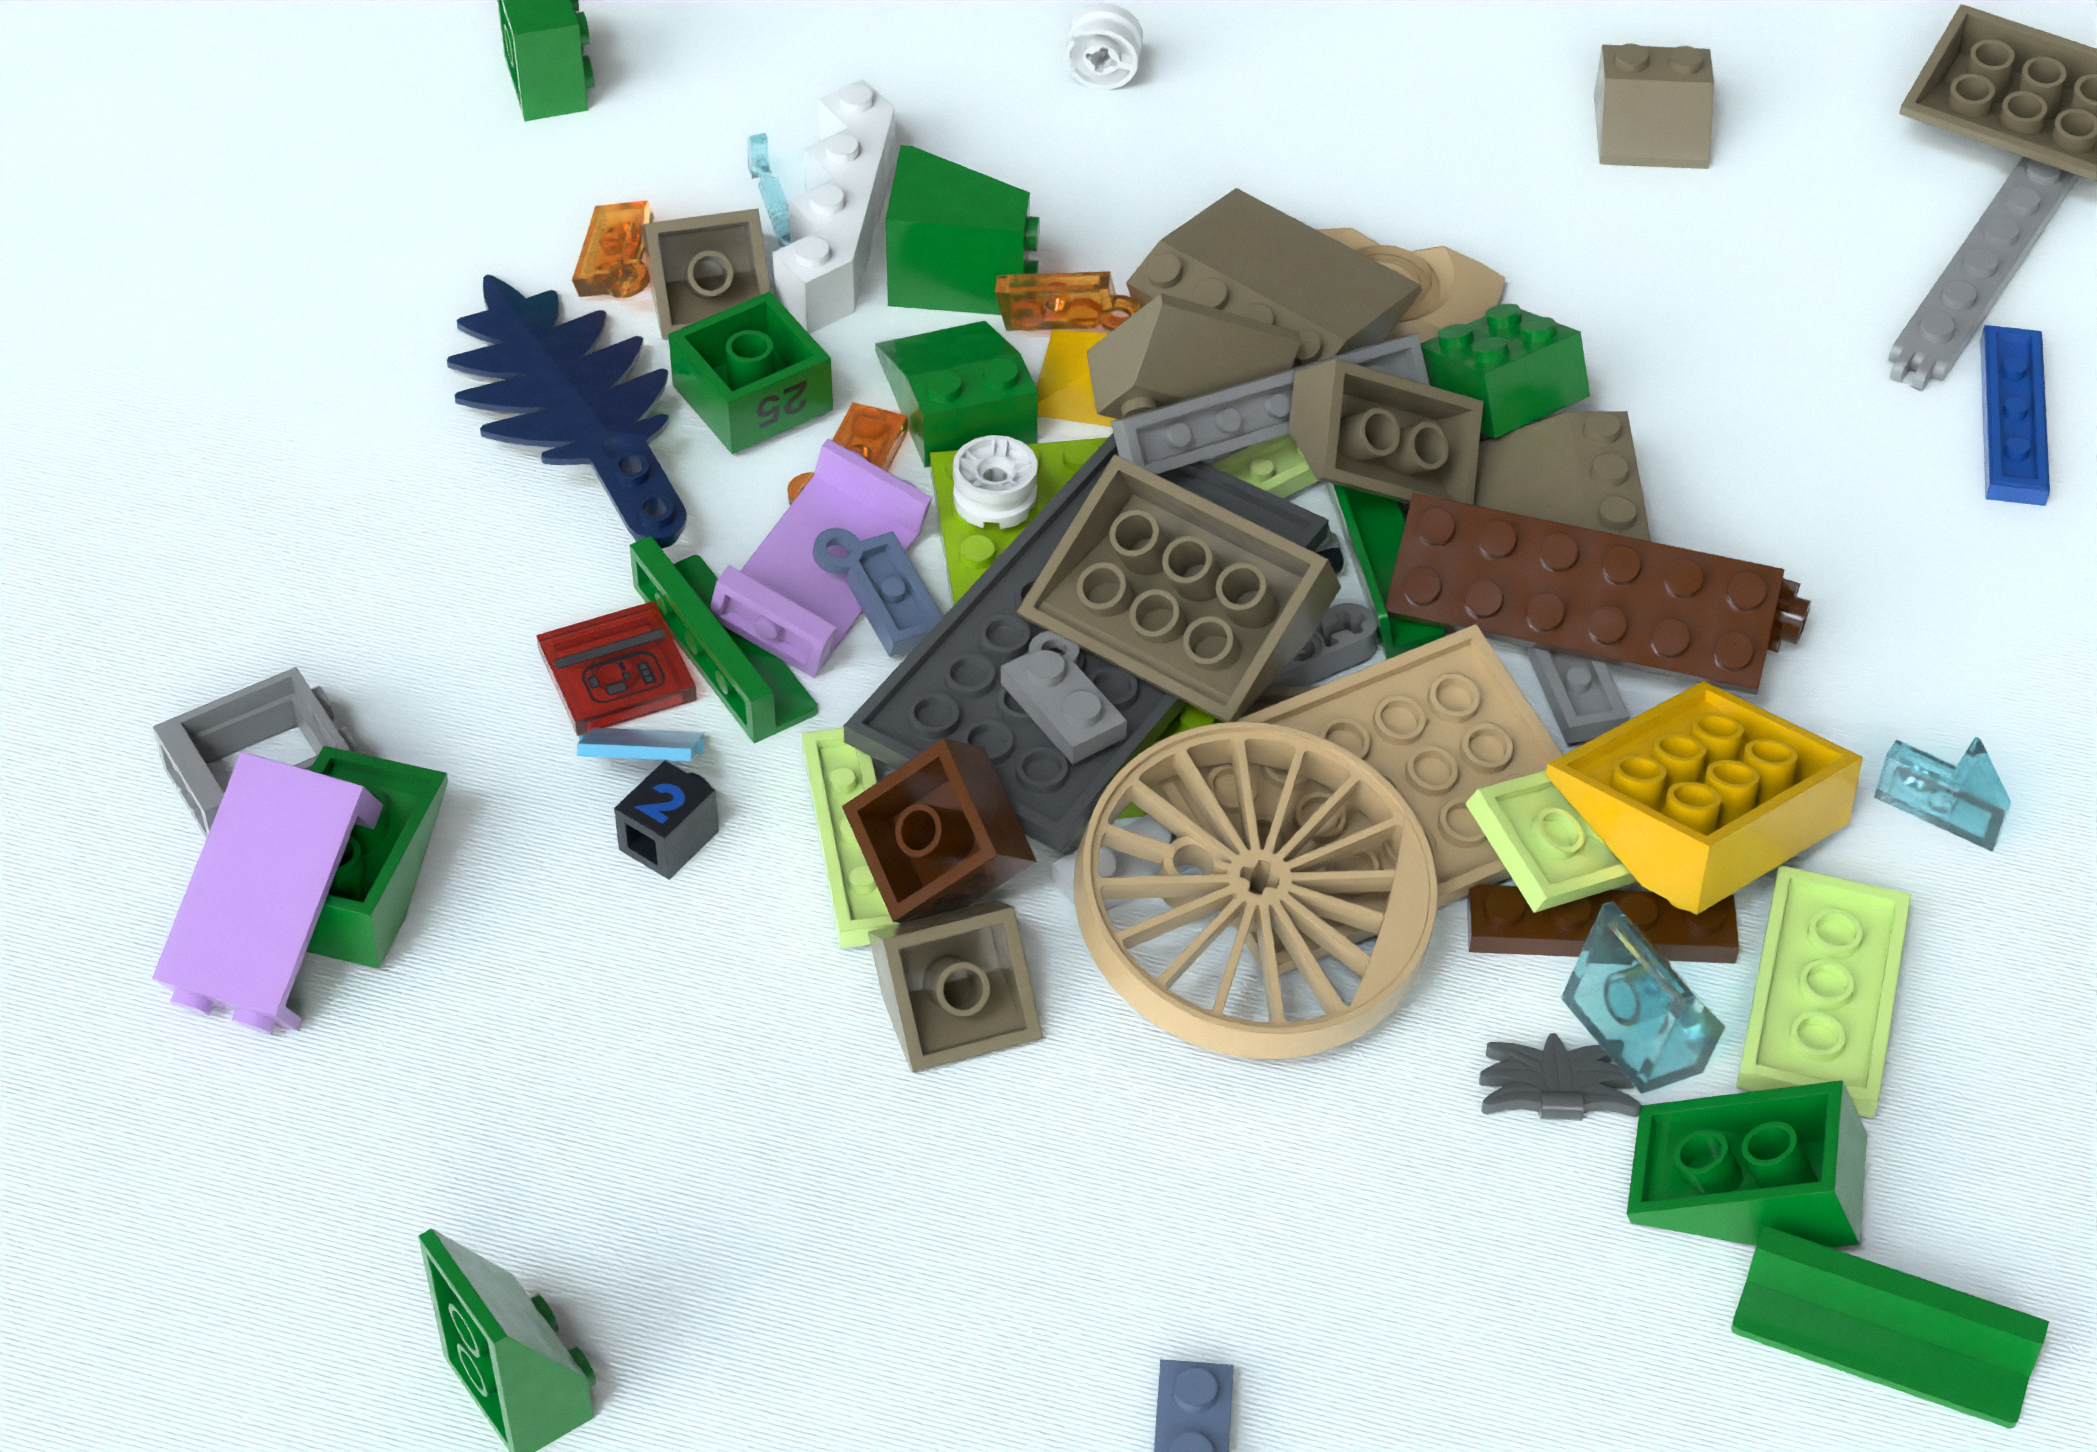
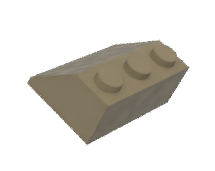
(1181, 352)
(1385, 432)

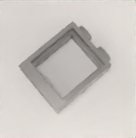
(239, 721)

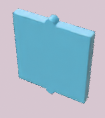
(641, 744)

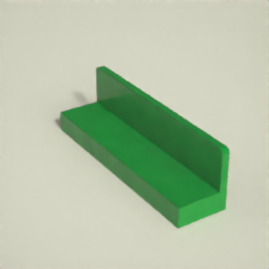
(1373, 538)
(746, 678)
(1889, 1327)

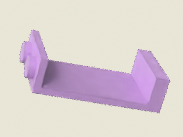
(781, 592)
(260, 890)

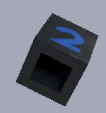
(667, 819)

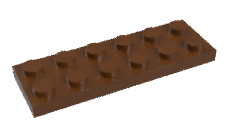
(1585, 593)

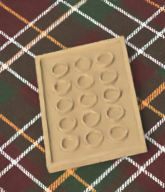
(1431, 726)

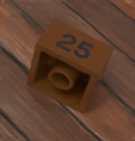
(939, 832)

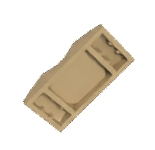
(1451, 284)

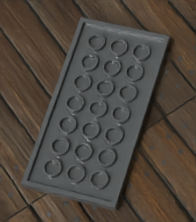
(954, 674)

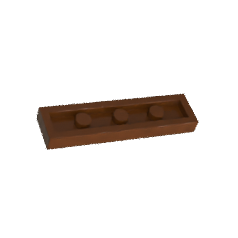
(1506, 924)

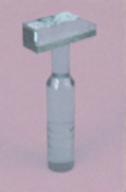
(769, 187)

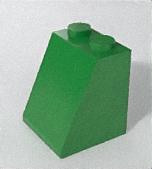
(954, 235)

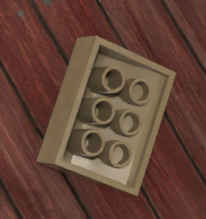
(2012, 90)
(1277, 272)
(1567, 472)
(1180, 591)

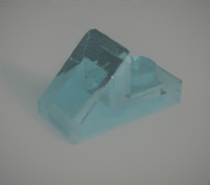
(1955, 798)

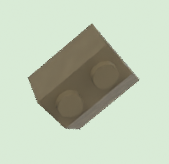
(1654, 106)
(704, 265)
(956, 984)

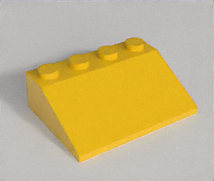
(1708, 793)

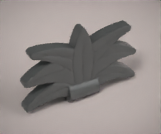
(1555, 1081)

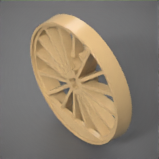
(1288, 888)

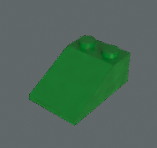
(960, 387)
(379, 864)
(1752, 1162)
(505, 1347)

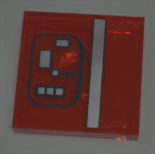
(616, 668)

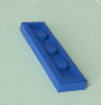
(2014, 415)

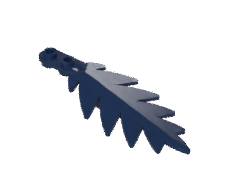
(573, 401)

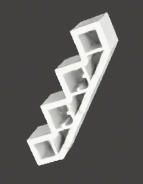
(840, 206)

